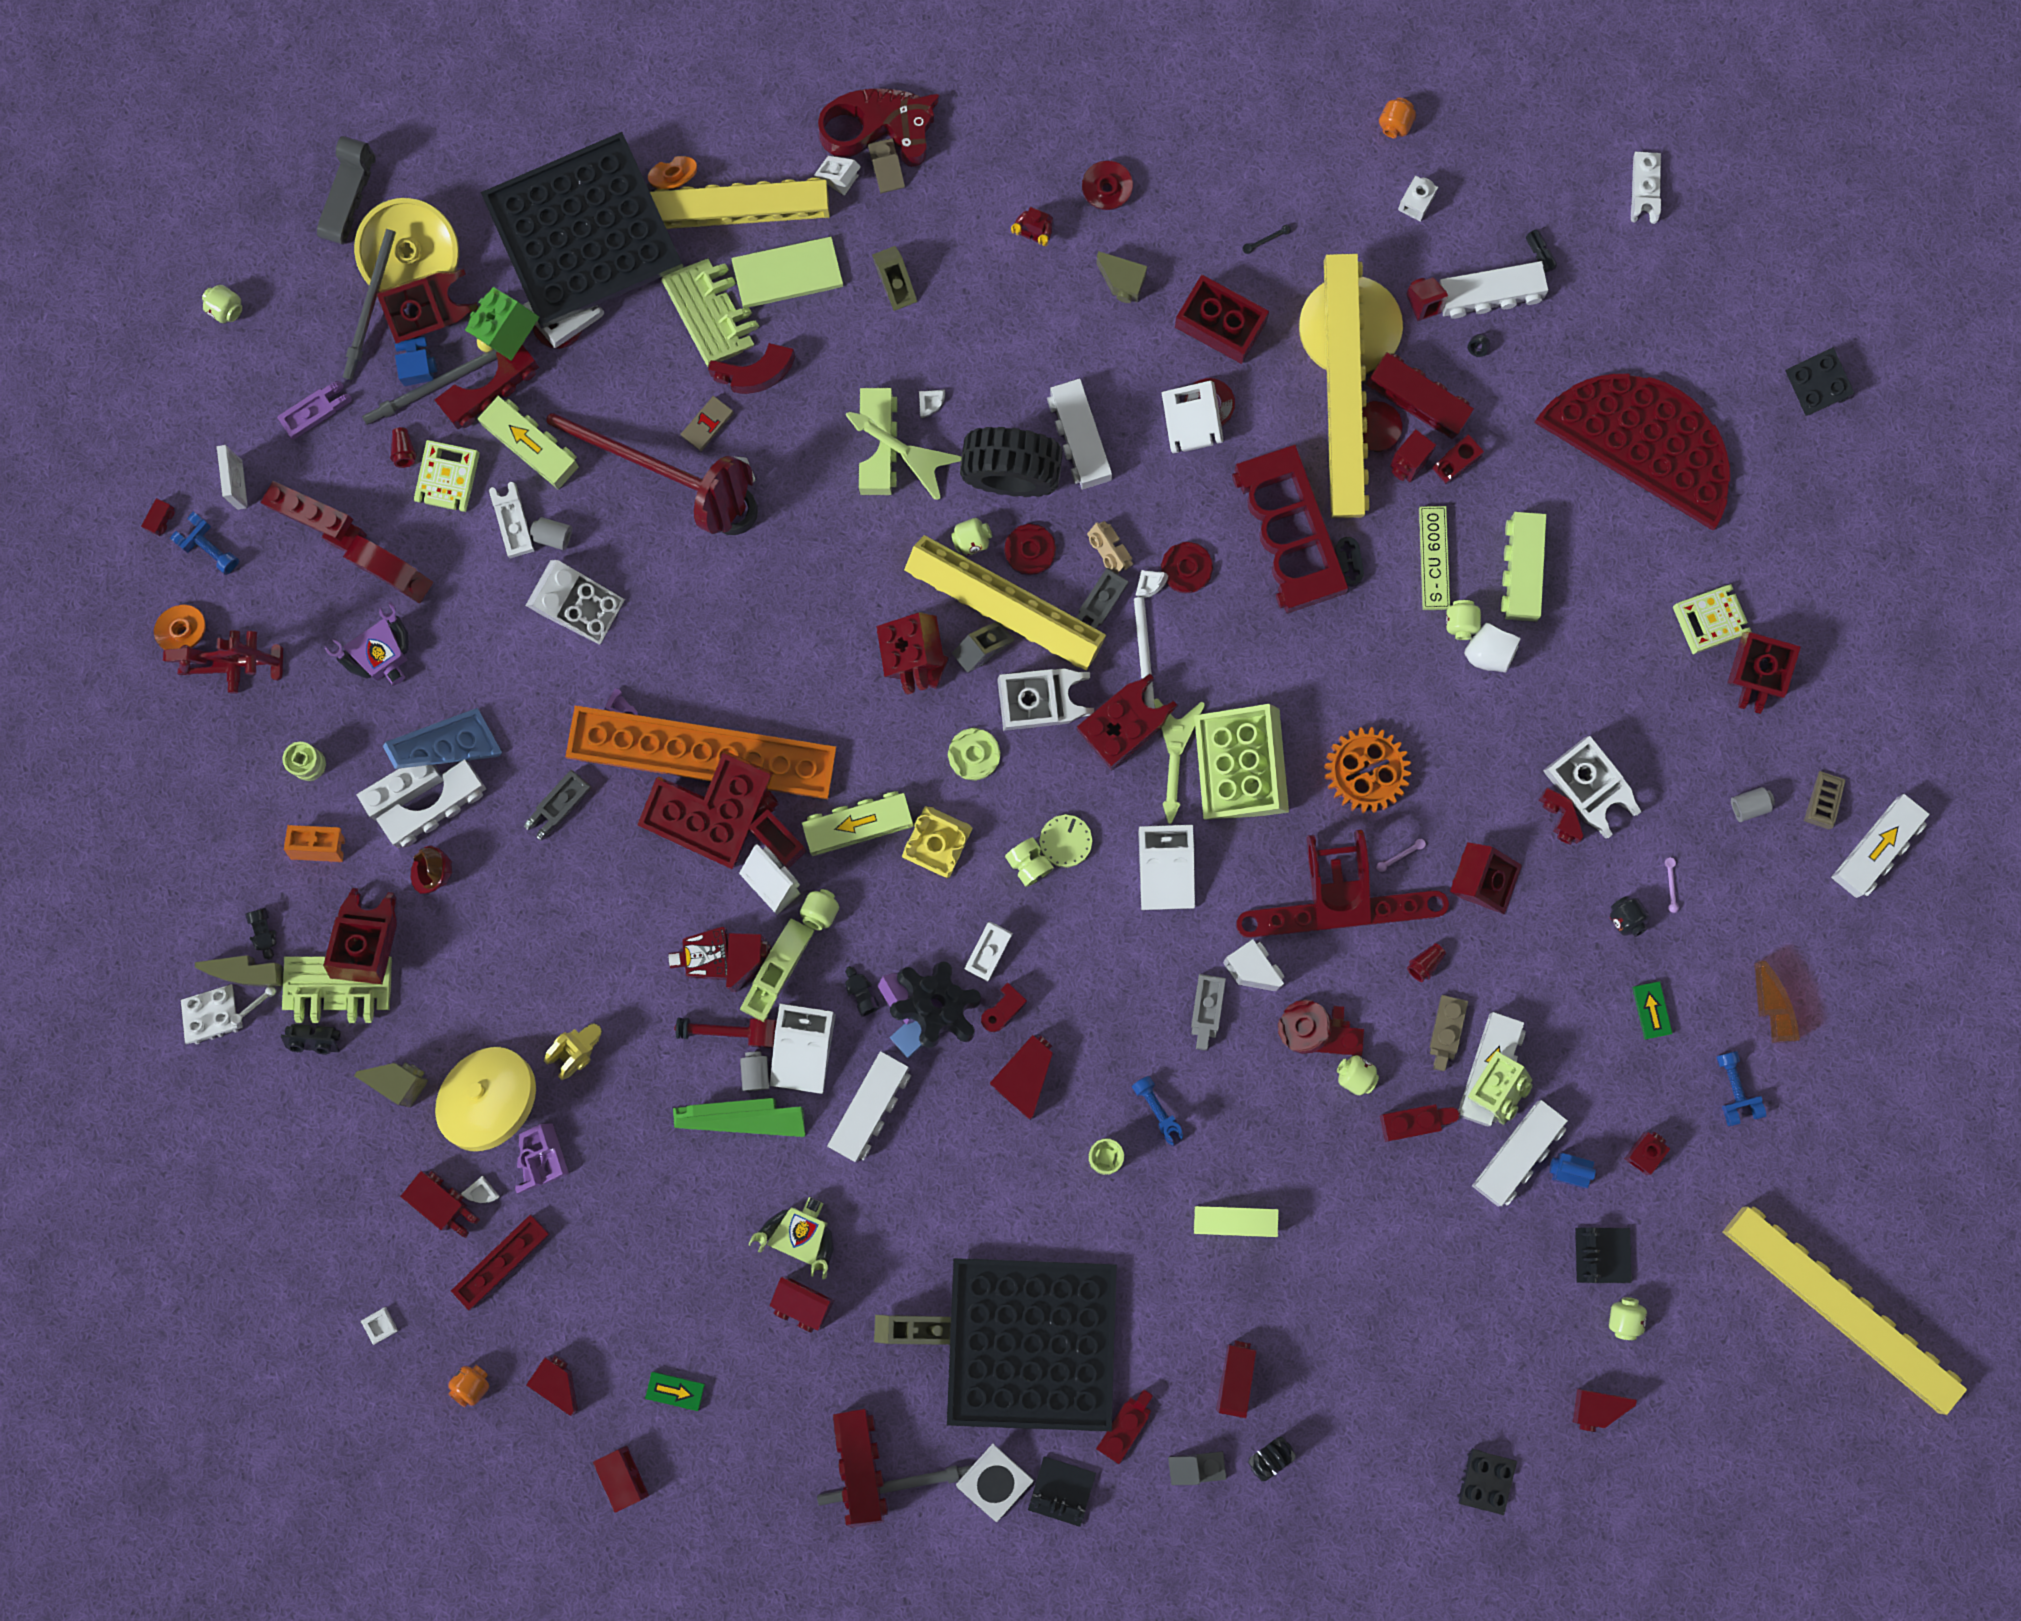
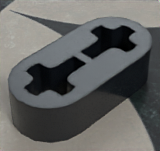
(1355, 560)

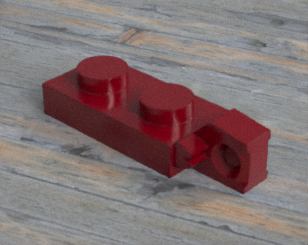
(1125, 1427)

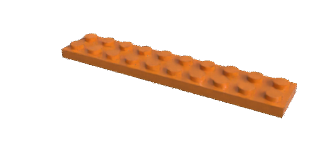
(696, 750)

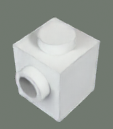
(1418, 198)

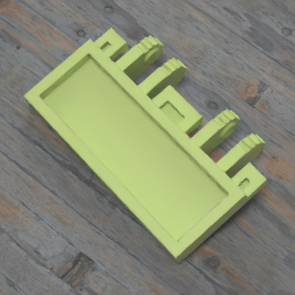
(709, 316)
(308, 979)

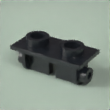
(299, 1038)

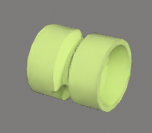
(304, 761)
(1029, 862)
(1106, 1156)

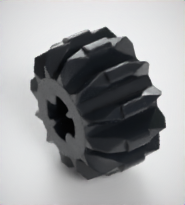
(1272, 1459)

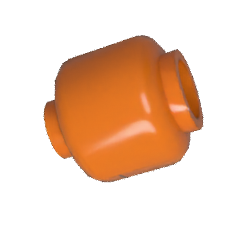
(1397, 117)
(468, 1385)

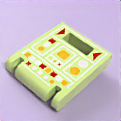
(446, 480)
(1717, 615)

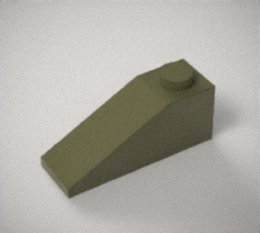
(912, 1329)

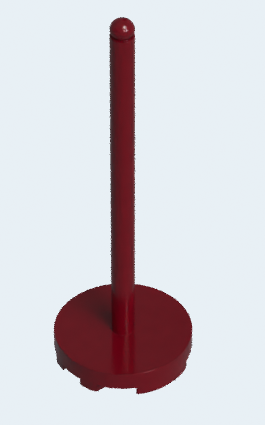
(718, 494)

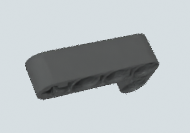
(345, 193)

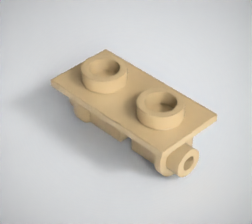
(1102, 538)

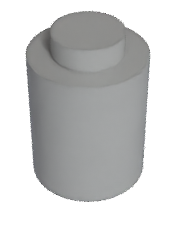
(551, 533)
(1752, 804)
(754, 1072)

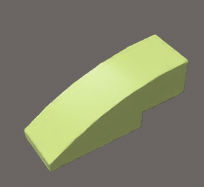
(1236, 1221)

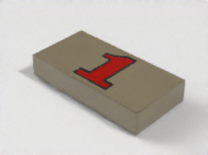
(707, 423)

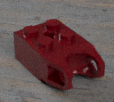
(433, 304)
(1133, 718)
(361, 940)

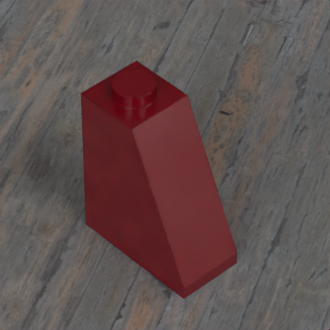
(1024, 1075)
(1236, 1380)

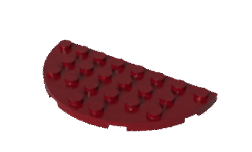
(1648, 437)

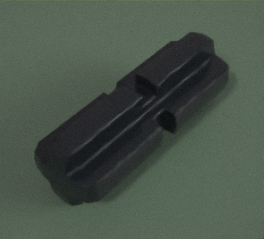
(1538, 246)

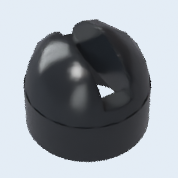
(1474, 342)

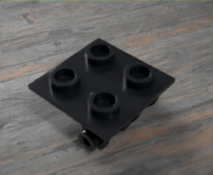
(1820, 381)
(1603, 1255)
(1487, 1481)
(1062, 1491)

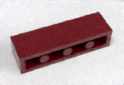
(1419, 395)

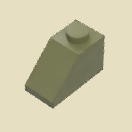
(1122, 276)
(894, 277)

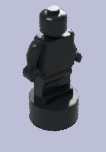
(263, 937)
(858, 986)

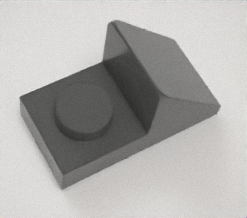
(1197, 1468)

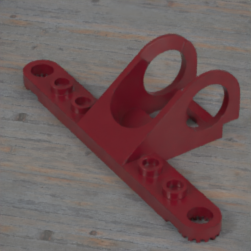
(1341, 902)

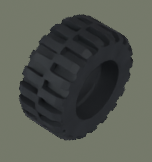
(1011, 462)

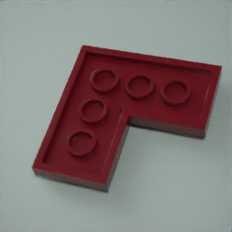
(714, 823)

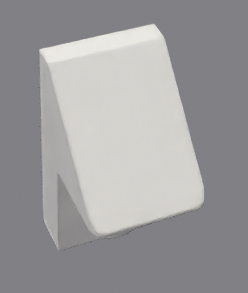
(838, 173)

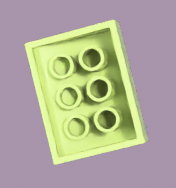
(1241, 763)

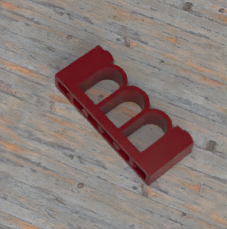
(1272, 469)

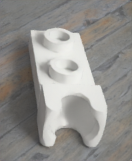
(1646, 185)
(512, 521)

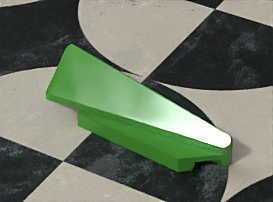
(742, 1116)

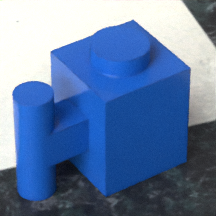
(414, 365)
(1572, 1170)

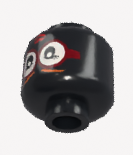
(1629, 916)

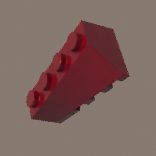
(859, 1468)

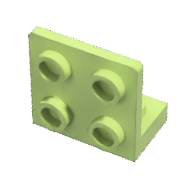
(1501, 1087)

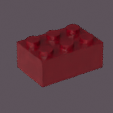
(1221, 319)

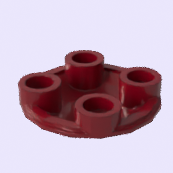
(1383, 426)

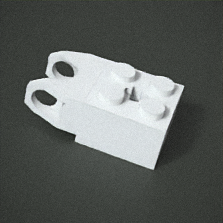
(1050, 698)
(1598, 791)

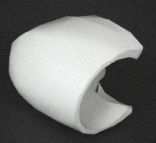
(1492, 649)

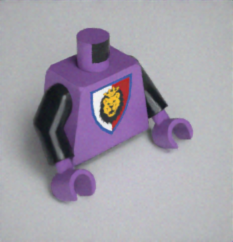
(377, 650)

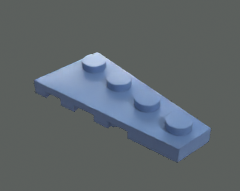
(444, 742)

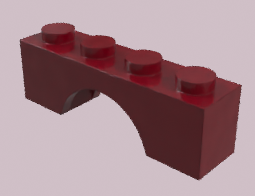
(464, 404)

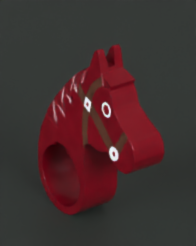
(882, 112)

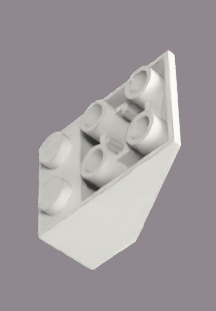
(575, 601)
(1166, 867)
(770, 882)
(801, 1048)

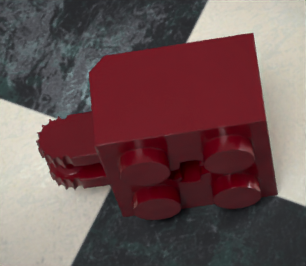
(910, 649)
(1770, 681)

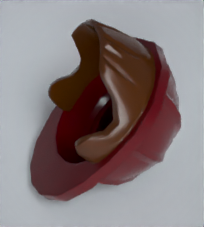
(430, 869)

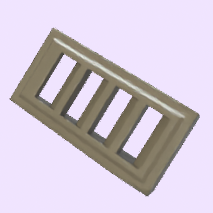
(1811, 815)

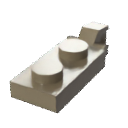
(1447, 1030)

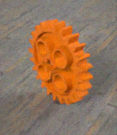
(1378, 791)

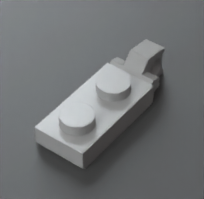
(1207, 1009)

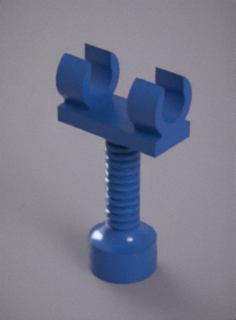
(225, 562)
(1144, 1088)
(1757, 1108)

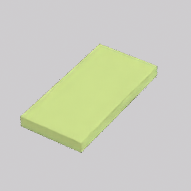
(787, 272)

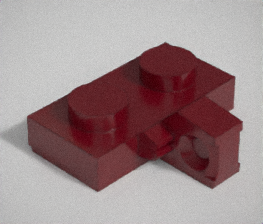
(1342, 1038)

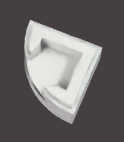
(930, 402)
(1150, 583)
(481, 1192)

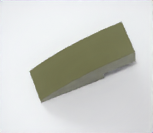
(243, 971)

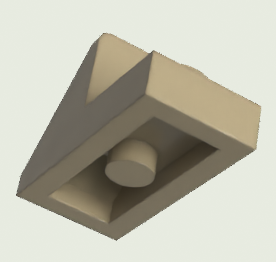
(886, 166)

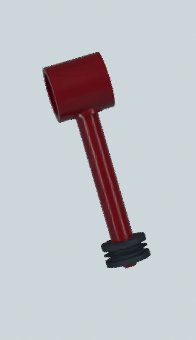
(758, 1032)

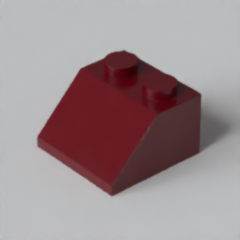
(1485, 877)
(745, 958)
(801, 1304)

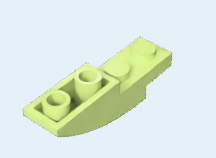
(776, 969)

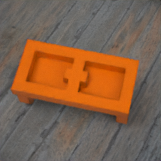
(314, 843)

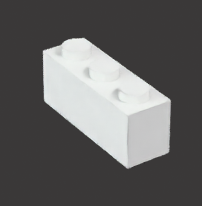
(398, 788)

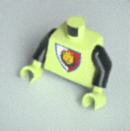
(799, 1235)

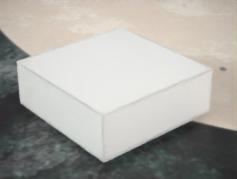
(379, 1326)

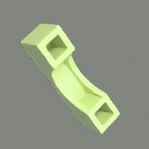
(876, 472)

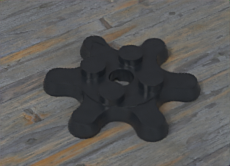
(930, 1018)

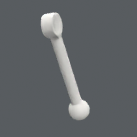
(237, 1018)

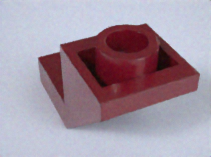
(1568, 823)

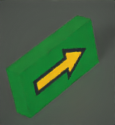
(1652, 1010)
(675, 1391)

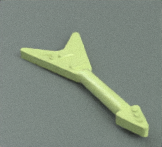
(920, 460)
(1176, 735)

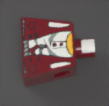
(703, 955)

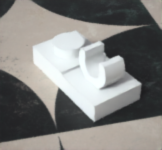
(988, 951)

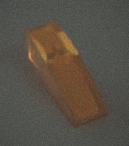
(1774, 1002)

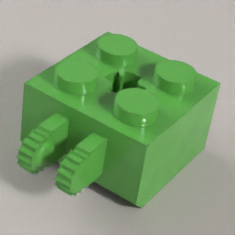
(501, 323)

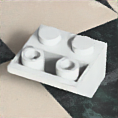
(1252, 969)

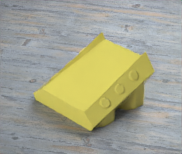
(937, 841)

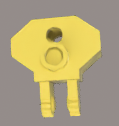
(573, 1049)

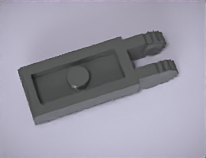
(1102, 598)
(559, 803)

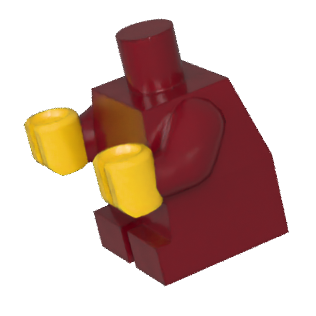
(1034, 224)

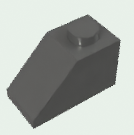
(982, 646)

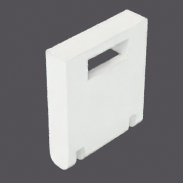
(570, 326)
(1192, 420)

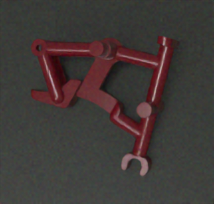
(228, 659)

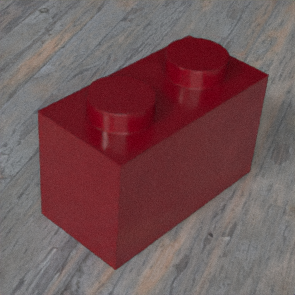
(1412, 456)
(777, 839)

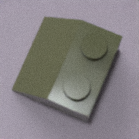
(395, 1081)

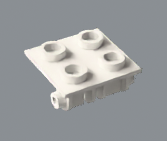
(209, 1015)

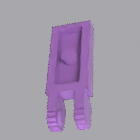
(313, 410)

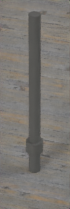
(354, 352)
(388, 407)
(951, 1474)

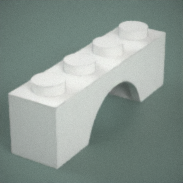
(460, 787)

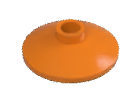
(673, 173)
(174, 621)

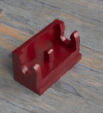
(620, 1479)

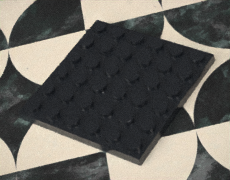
(581, 230)
(1031, 1345)

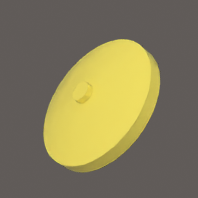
(421, 244)
(1381, 324)
(485, 1099)

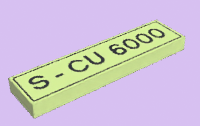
(1434, 558)

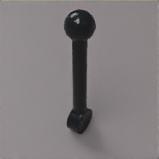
(1247, 248)

